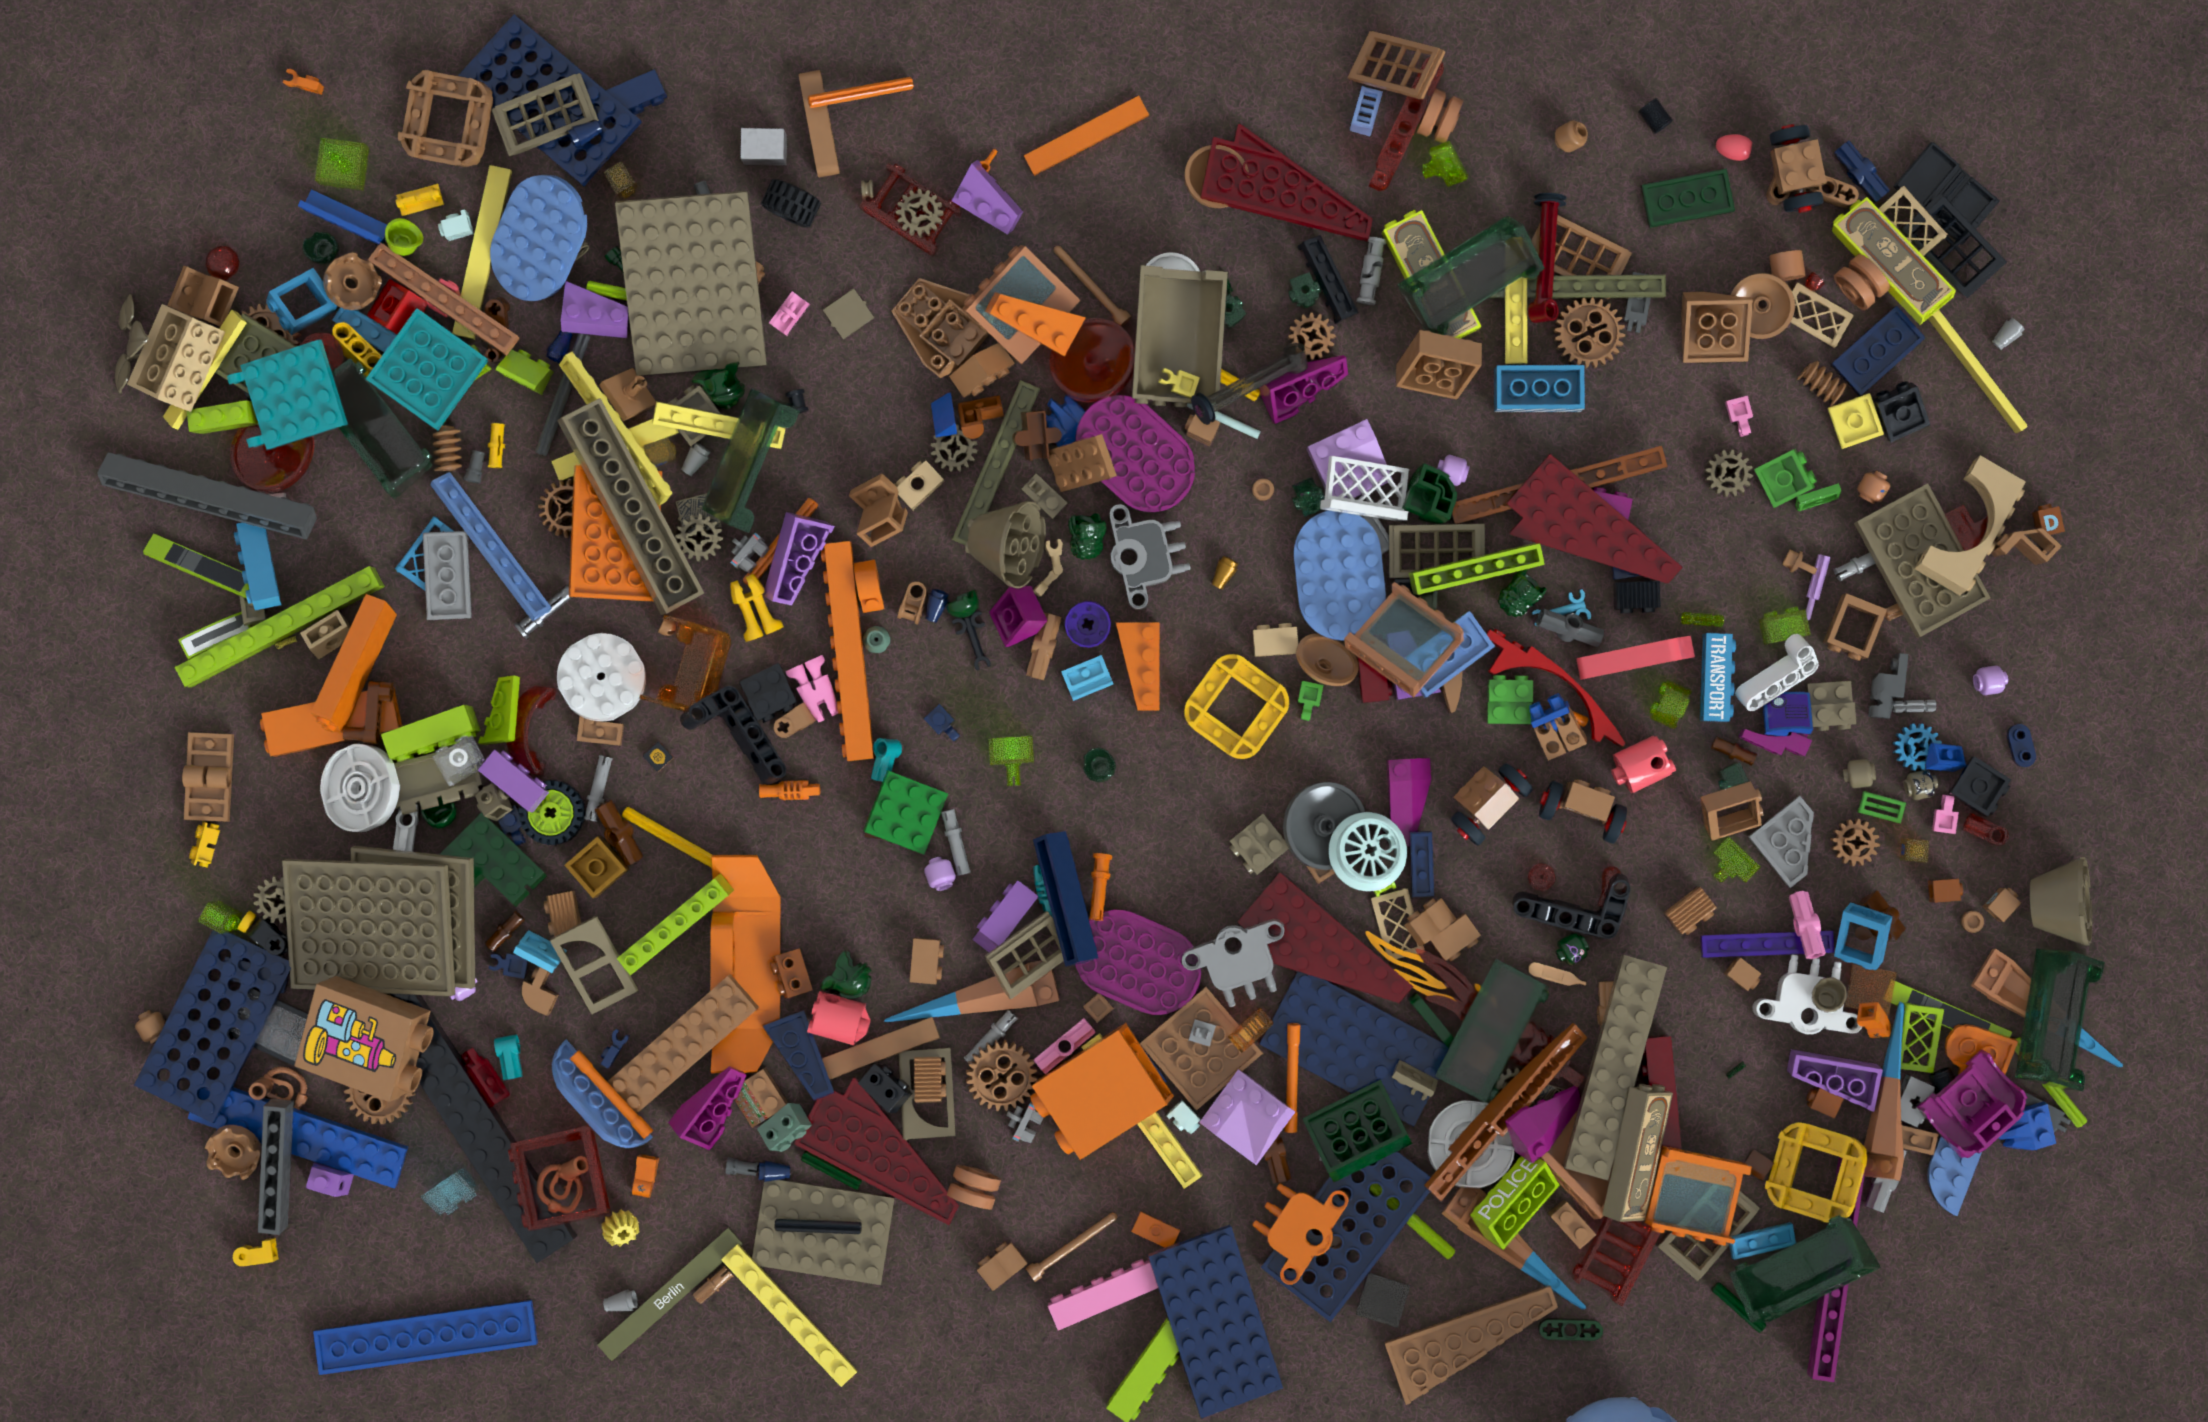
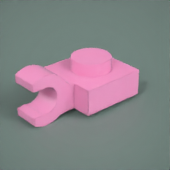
(1739, 411)
(1945, 819)

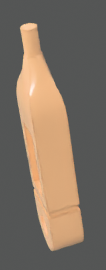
(1554, 974)

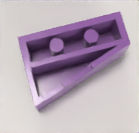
(986, 199)
(592, 314)
(514, 780)
(1004, 916)

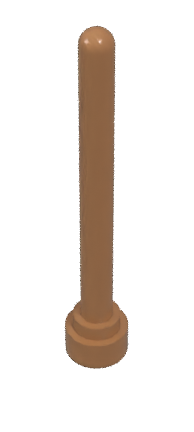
(1120, 317)
(1037, 1270)

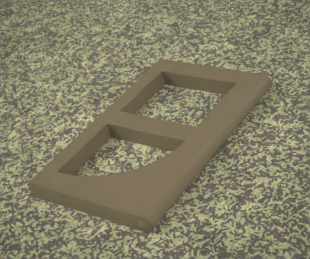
(594, 932)
(912, 1124)

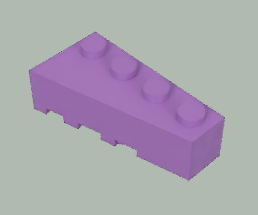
(794, 555)
(1840, 1076)

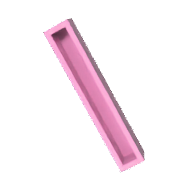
(1102, 1294)

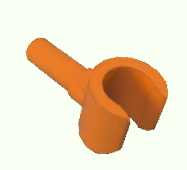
(986, 164)

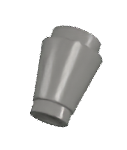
(2008, 333)
(695, 458)
(622, 1301)

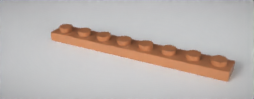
(444, 299)

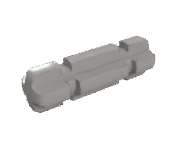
(1914, 706)

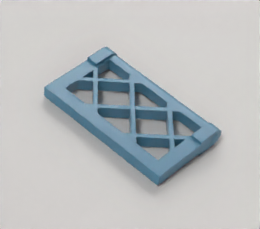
(411, 553)

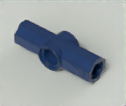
(1861, 171)

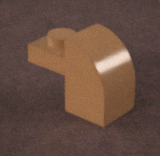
(536, 996)

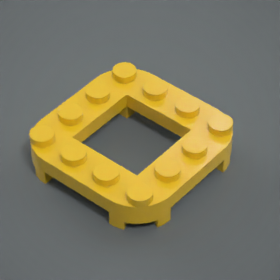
(1255, 680)
(1786, 1162)

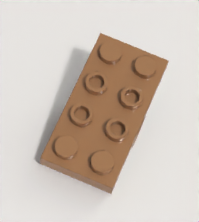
(1081, 463)
(208, 777)

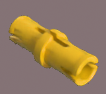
(496, 445)

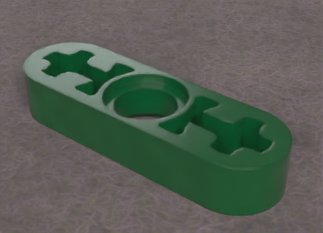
(1432, 1020)
(1586, 1324)

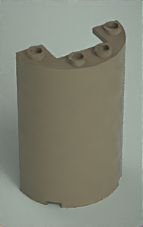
(1178, 330)

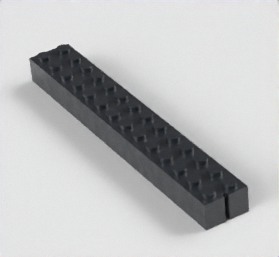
(482, 1136)

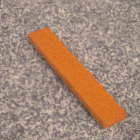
(1086, 135)

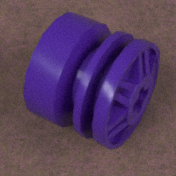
(1084, 636)

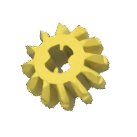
(620, 1228)

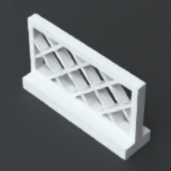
(1368, 507)

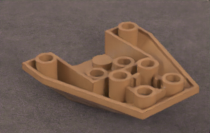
(938, 326)

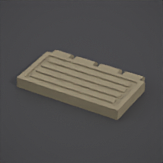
(423, 784)

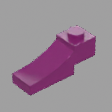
(1793, 742)

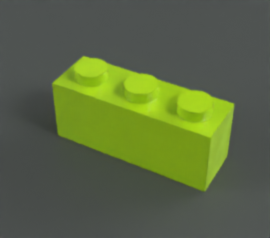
(222, 417)

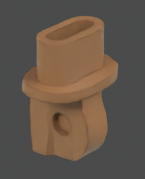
(1794, 560)

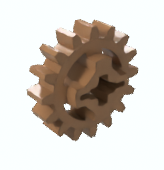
(1321, 340)
(1854, 850)

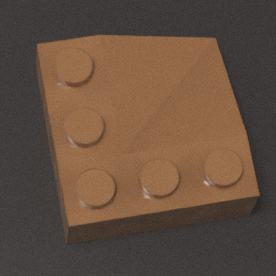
(1438, 364)

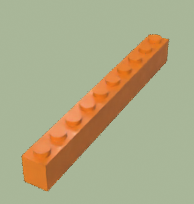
(849, 651)

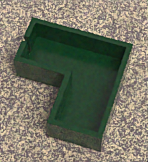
(496, 859)

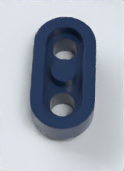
(2022, 745)

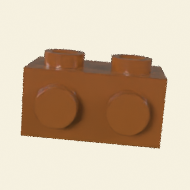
(791, 973)

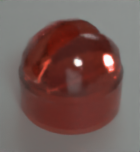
(1814, 282)

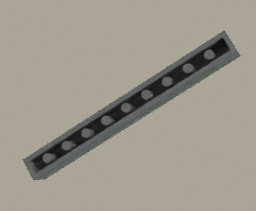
(207, 495)

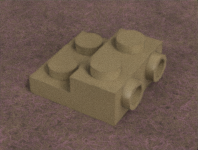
(696, 399)
(1832, 705)
(1258, 845)

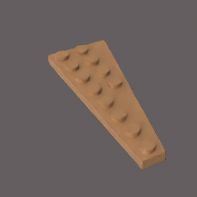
(1441, 1350)

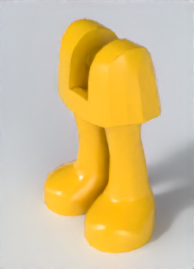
(738, 597)

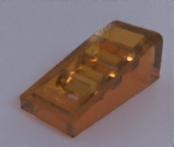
(1259, 1020)

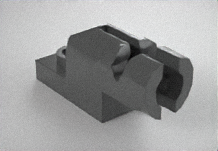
(1888, 686)

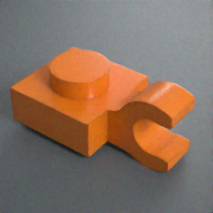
(309, 83)

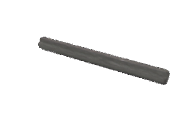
(560, 400)

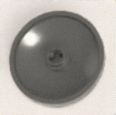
(1314, 817)

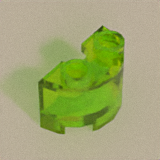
(1671, 704)

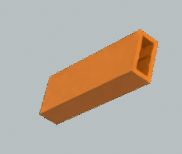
(353, 663)
(297, 730)

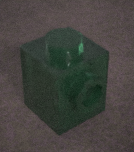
(1732, 776)

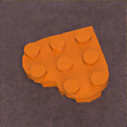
(1968, 1040)

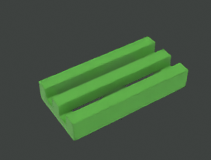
(1818, 497)
(1863, 802)

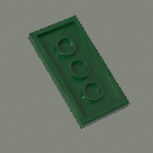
(1687, 198)

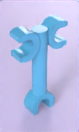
(1577, 606)

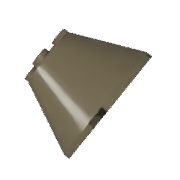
(1009, 542)

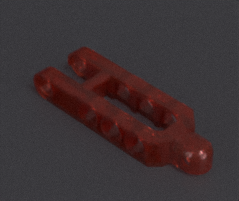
(1388, 161)

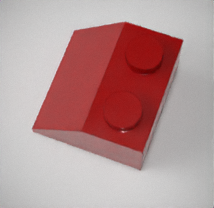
(395, 306)

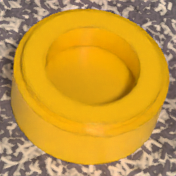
(247, 921)

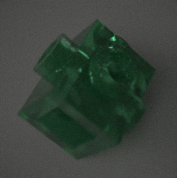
(1304, 282)
(1237, 312)
(1309, 501)

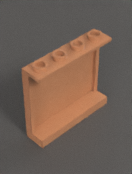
(1585, 1189)

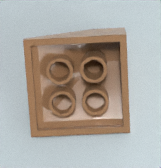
(1715, 327)

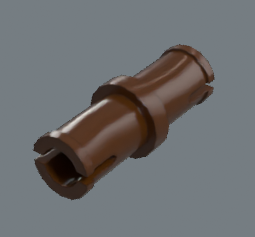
(1733, 751)
(504, 931)

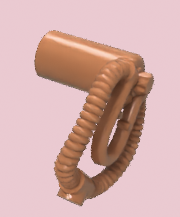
(263, 1086)
(568, 1171)

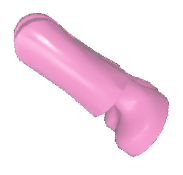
(815, 691)

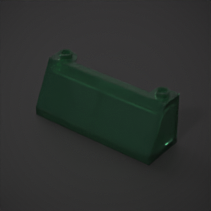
(1804, 1271)

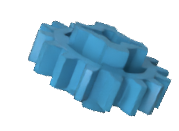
(1911, 754)

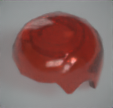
(222, 262)

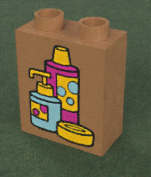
(364, 1039)

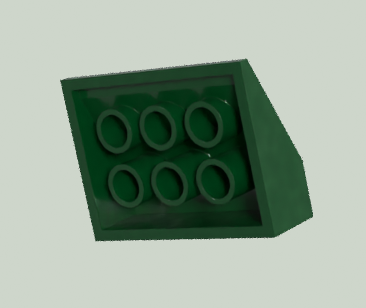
(1357, 1131)

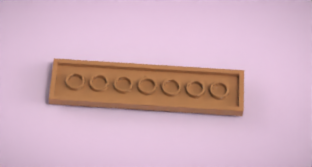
(683, 1043)

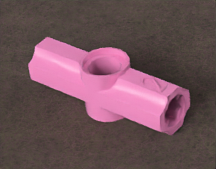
(1807, 925)
(1053, 1055)

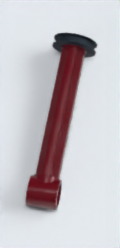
(1544, 307)

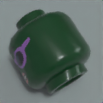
(1572, 949)

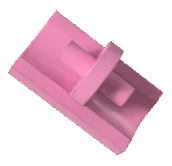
(789, 313)

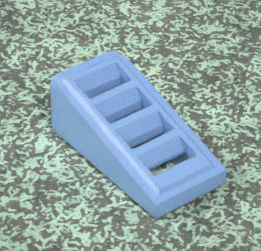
(1362, 124)

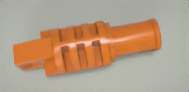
(790, 790)

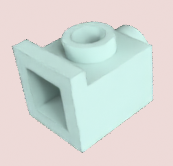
(456, 226)
(1184, 1117)

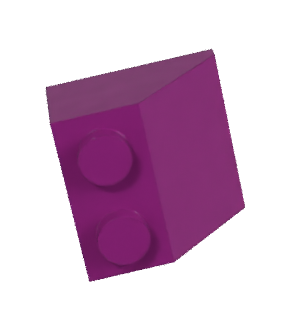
(1017, 615)

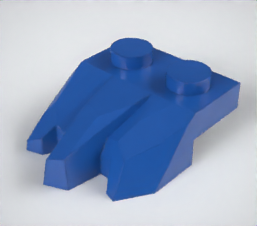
(1065, 418)
(2032, 1130)

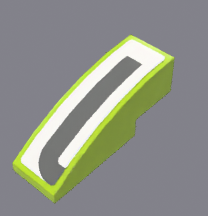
(212, 635)

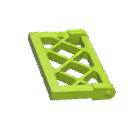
(1936, 1028)

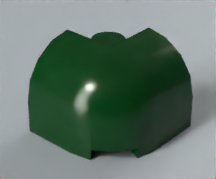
(1430, 495)

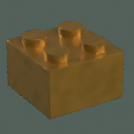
(596, 867)

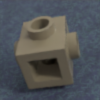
(493, 802)

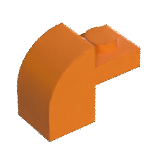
(868, 586)

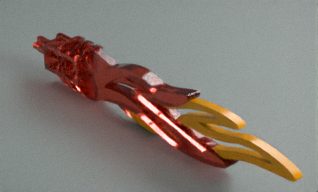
(1537, 1036)

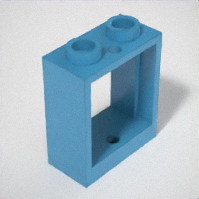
(316, 286)
(1870, 919)

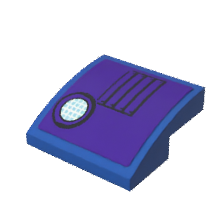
(1788, 714)

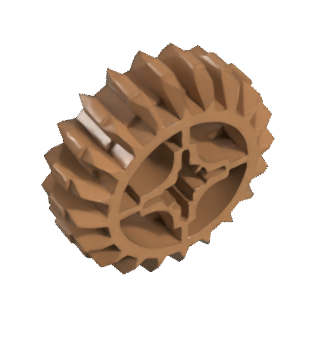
(561, 516)

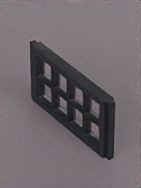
(1982, 275)

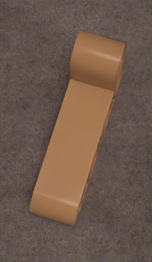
(1834, 185)

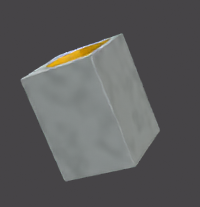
(763, 146)

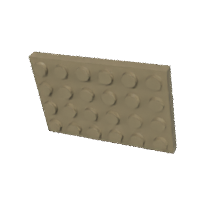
(1897, 540)
(823, 1254)

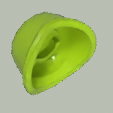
(403, 236)

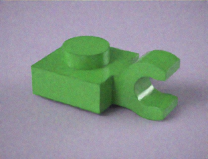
(1310, 696)

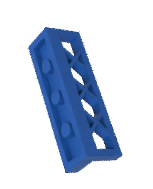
(344, 217)

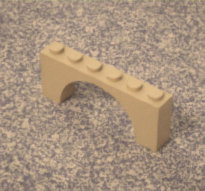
(1999, 492)

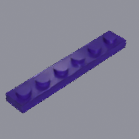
(1758, 944)

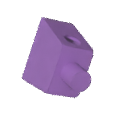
(328, 1180)

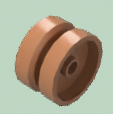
(1440, 116)
(1862, 282)
(974, 1187)

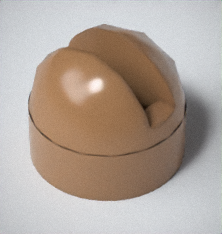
(667, 628)

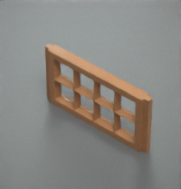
(1427, 74)
(1618, 265)

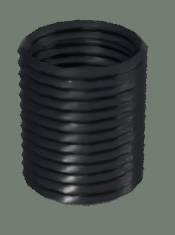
(1655, 115)
(1941, 1078)

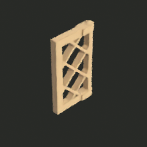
(1914, 205)
(1831, 308)
(1380, 918)

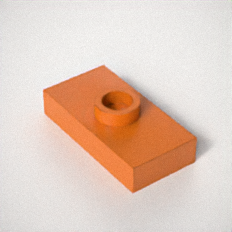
(1155, 1230)

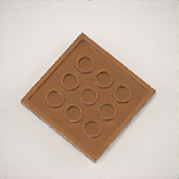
(1194, 1067)

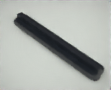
(818, 1226)

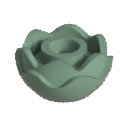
(883, 639)

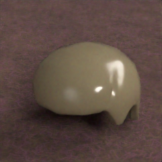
(1829, 994)

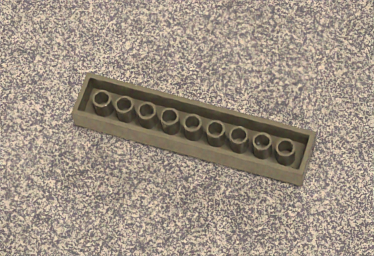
(630, 506)
(1614, 1066)

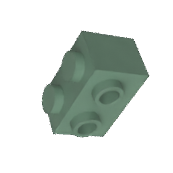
(784, 1127)

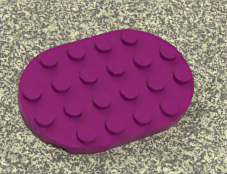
(1147, 453)
(1140, 963)

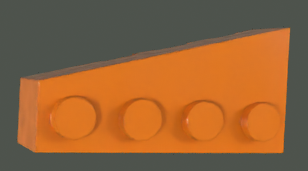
(1041, 323)
(1141, 657)

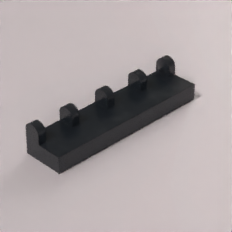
(1328, 278)

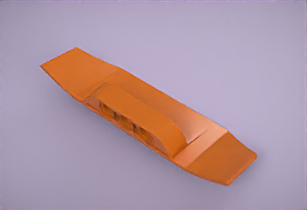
(743, 944)

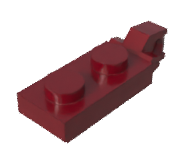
(485, 1077)

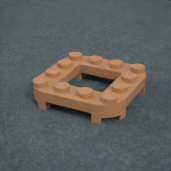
(418, 111)

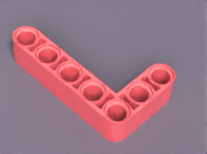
(1635, 657)

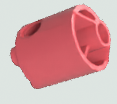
(1635, 764)
(839, 1018)

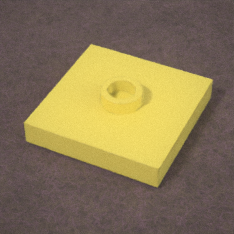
(1855, 421)

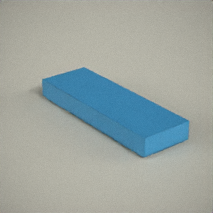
(366, 327)
(1762, 1240)

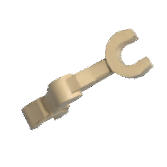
(1056, 570)

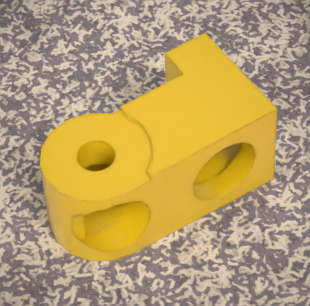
(249, 1255)

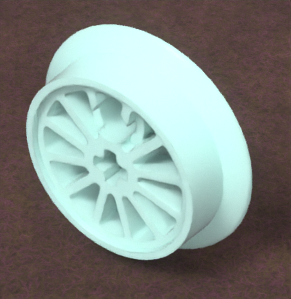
(1338, 855)

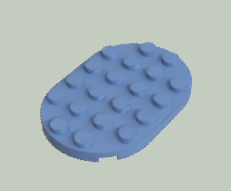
(538, 237)
(1338, 573)

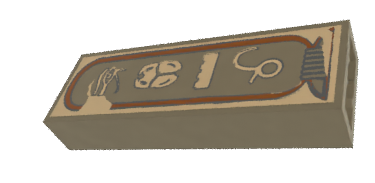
(1637, 1153)

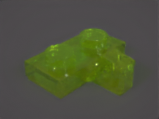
(1445, 164)
(1734, 862)

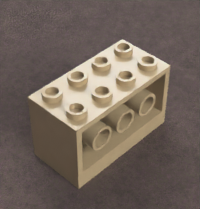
(176, 358)

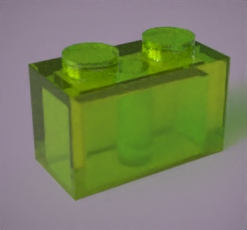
(1782, 626)
(220, 917)

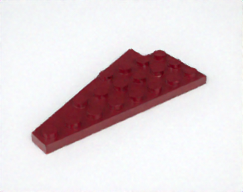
(1277, 188)
(1573, 518)
(1320, 944)
(864, 1142)

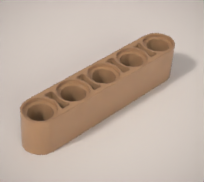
(819, 126)

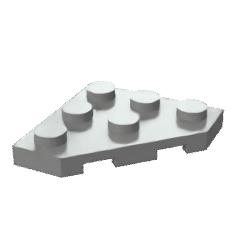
(1787, 841)

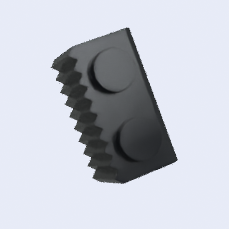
(1637, 596)

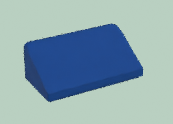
(944, 416)
(1945, 757)

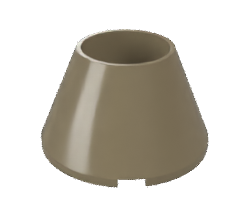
(2063, 903)

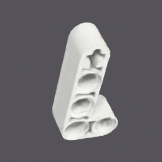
(1780, 676)

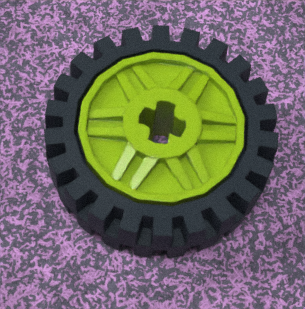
(567, 820)

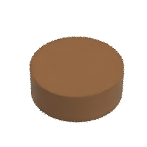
(1263, 489)
(1972, 921)

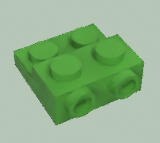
(1786, 477)
(1509, 700)

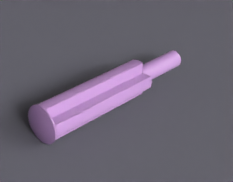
(1816, 582)

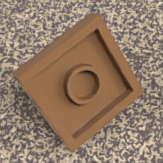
(628, 394)

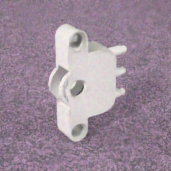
(1795, 995)

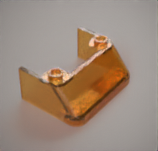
(699, 667)

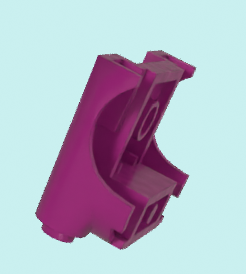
(1975, 1106)

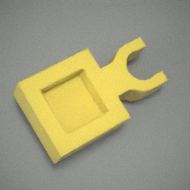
(1183, 382)

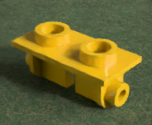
(419, 200)
(201, 851)

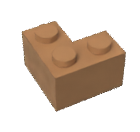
(982, 370)

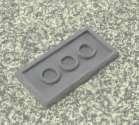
(447, 575)

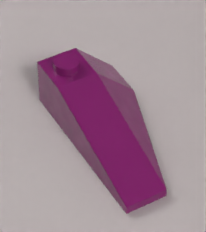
(1291, 390)
(1407, 792)
(703, 1115)
(1538, 1127)

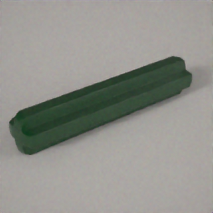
(831, 1170)
(1736, 1305)

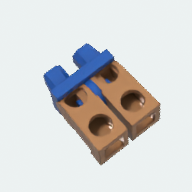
(1553, 721)

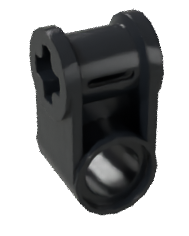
(267, 934)

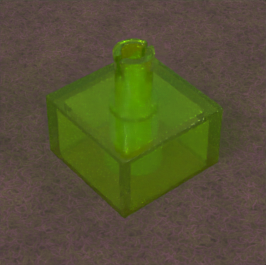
(342, 164)
(1011, 753)

